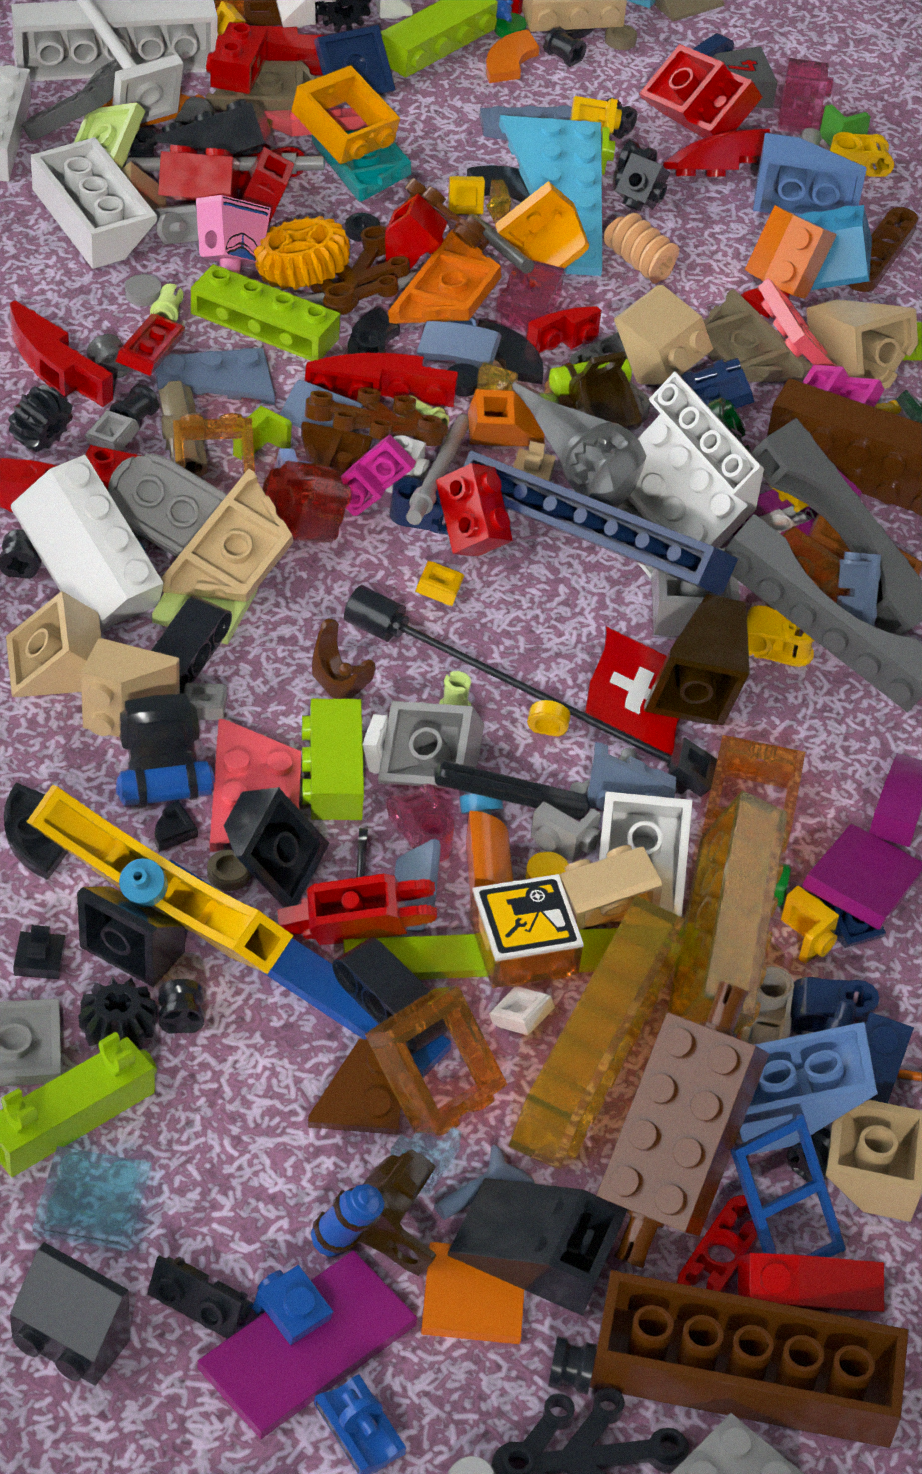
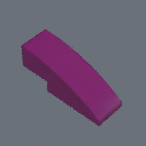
(899, 802)

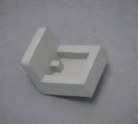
(563, 834)

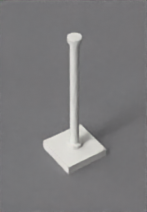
(150, 84)

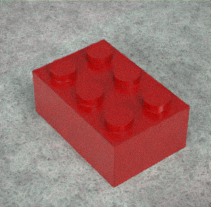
(194, 175)

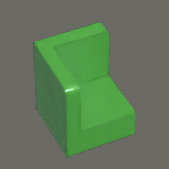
(836, 122)

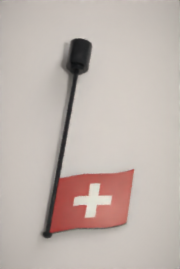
(614, 693)

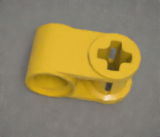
(864, 151)
(774, 638)

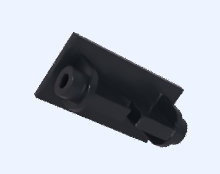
(191, 1294)

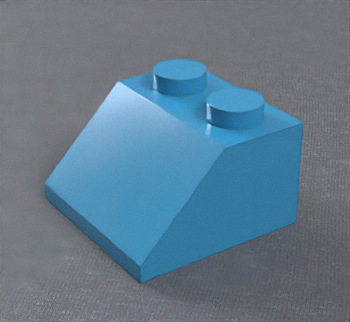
(851, 251)

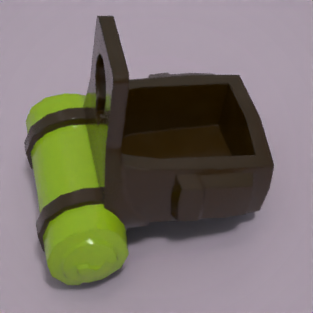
(600, 389)

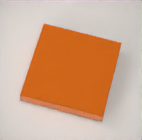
(469, 1302)

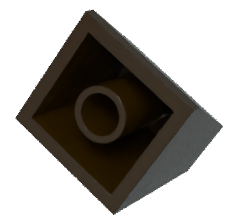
(704, 665)

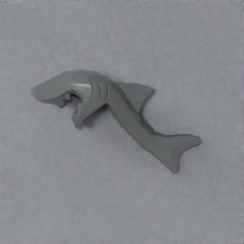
(595, 454)

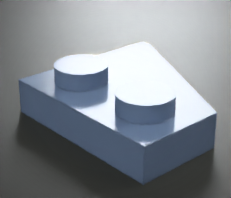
(627, 777)

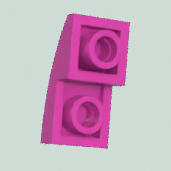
(376, 473)

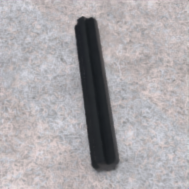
(509, 788)

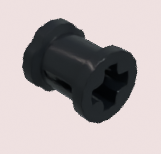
(564, 46)
(143, 143)
(138, 404)

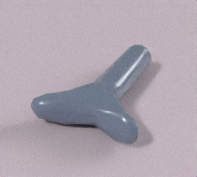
(465, 1195)

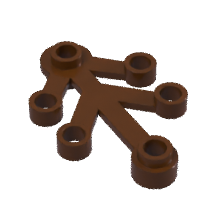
(467, 230)
(346, 295)
(377, 416)

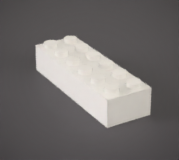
(62, 43)

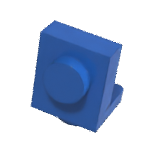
(292, 1303)

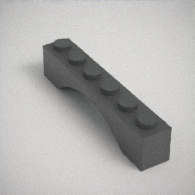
(801, 469)
(774, 574)

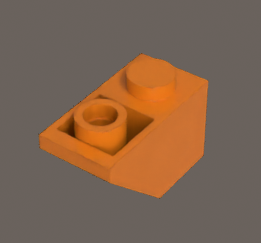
(501, 420)

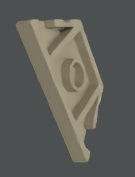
(272, 90)
(744, 334)

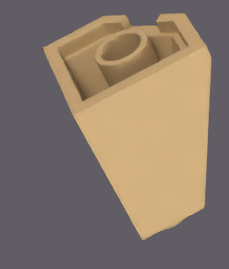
(865, 336)

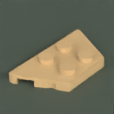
(232, 547)

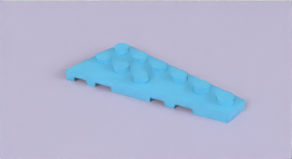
(570, 159)

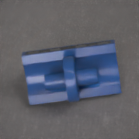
(360, 1426)

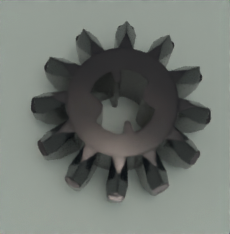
(346, 16)
(40, 418)
(119, 1010)

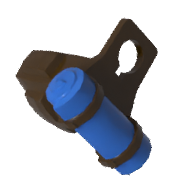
(374, 1213)

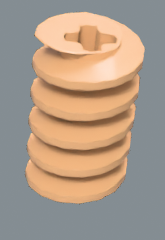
(642, 246)

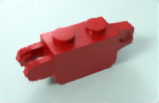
(359, 909)

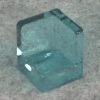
(438, 1152)

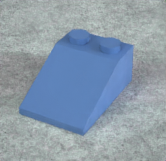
(805, 177)
(811, 1076)

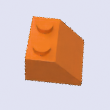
(790, 252)

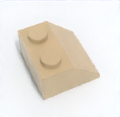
(662, 336)
(52, 648)
(120, 674)
(607, 887)
(878, 1158)

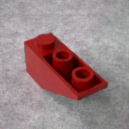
(266, 180)

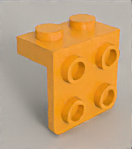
(546, 228)

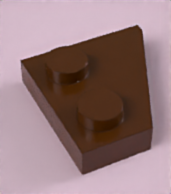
(333, 446)
(358, 1097)

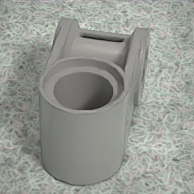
(774, 1015)

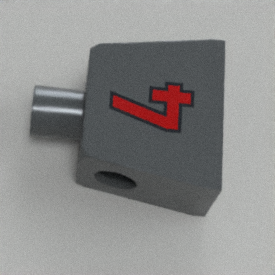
(754, 66)

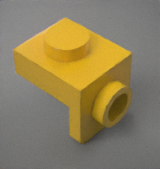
(597, 111)
(812, 920)

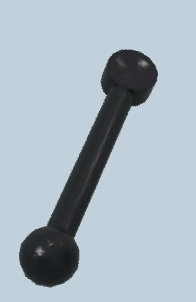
(362, 848)

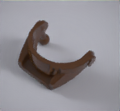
(332, 672)

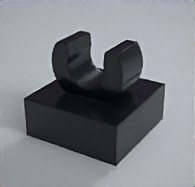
(692, 768)
(39, 953)

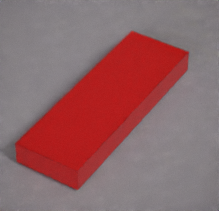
(150, 344)

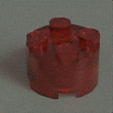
(308, 499)

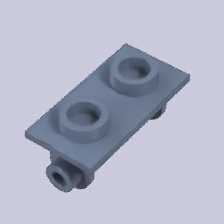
(860, 574)

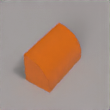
(487, 851)

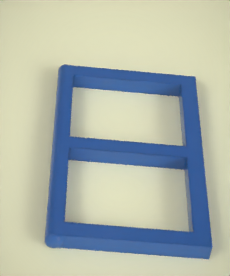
(817, 1185)

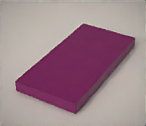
(274, 1381)

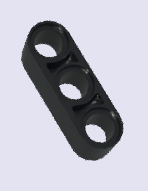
(194, 636)
(383, 986)

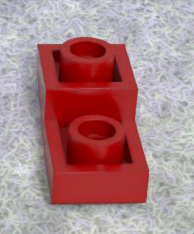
(567, 326)

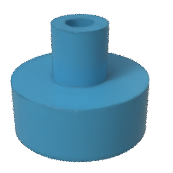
(479, 803)
(143, 882)

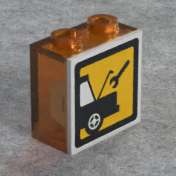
(525, 931)

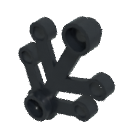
(579, 1454)

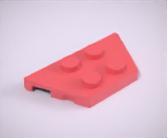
(247, 764)

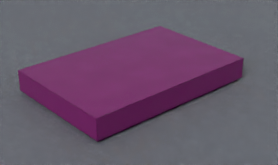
(864, 876)

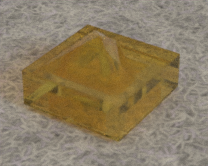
(499, 200)
(495, 378)

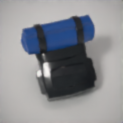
(160, 746)

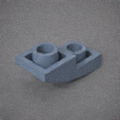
(458, 343)

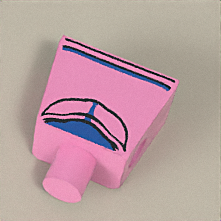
(230, 230)

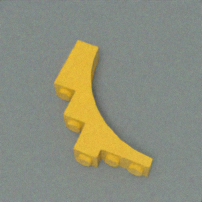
(214, 916)

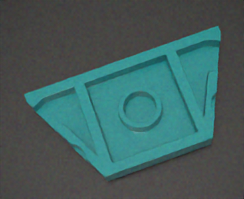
(372, 171)

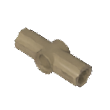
(176, 402)

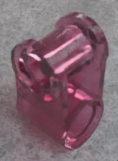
(423, 818)

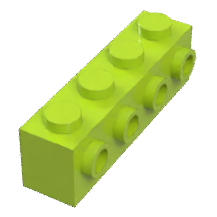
(437, 33)
(265, 313)

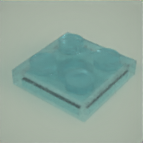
(92, 1199)

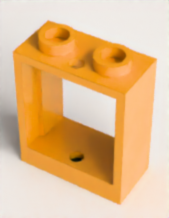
(334, 89)

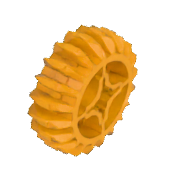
(302, 253)

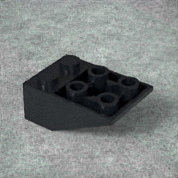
(239, 130)
(540, 1238)

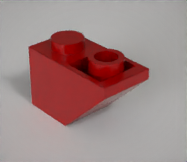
(414, 230)

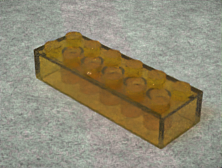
(730, 909)
(599, 1035)

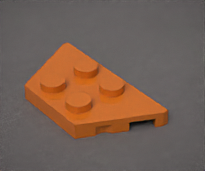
(448, 285)

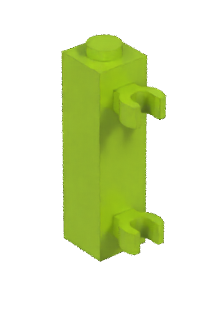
(73, 1103)

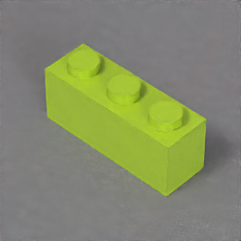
(333, 759)

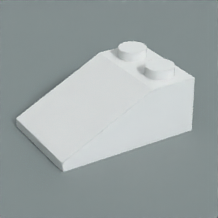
(659, 827)

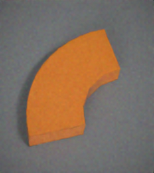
(508, 54)

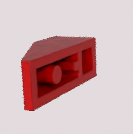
(812, 1281)

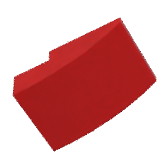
(700, 93)

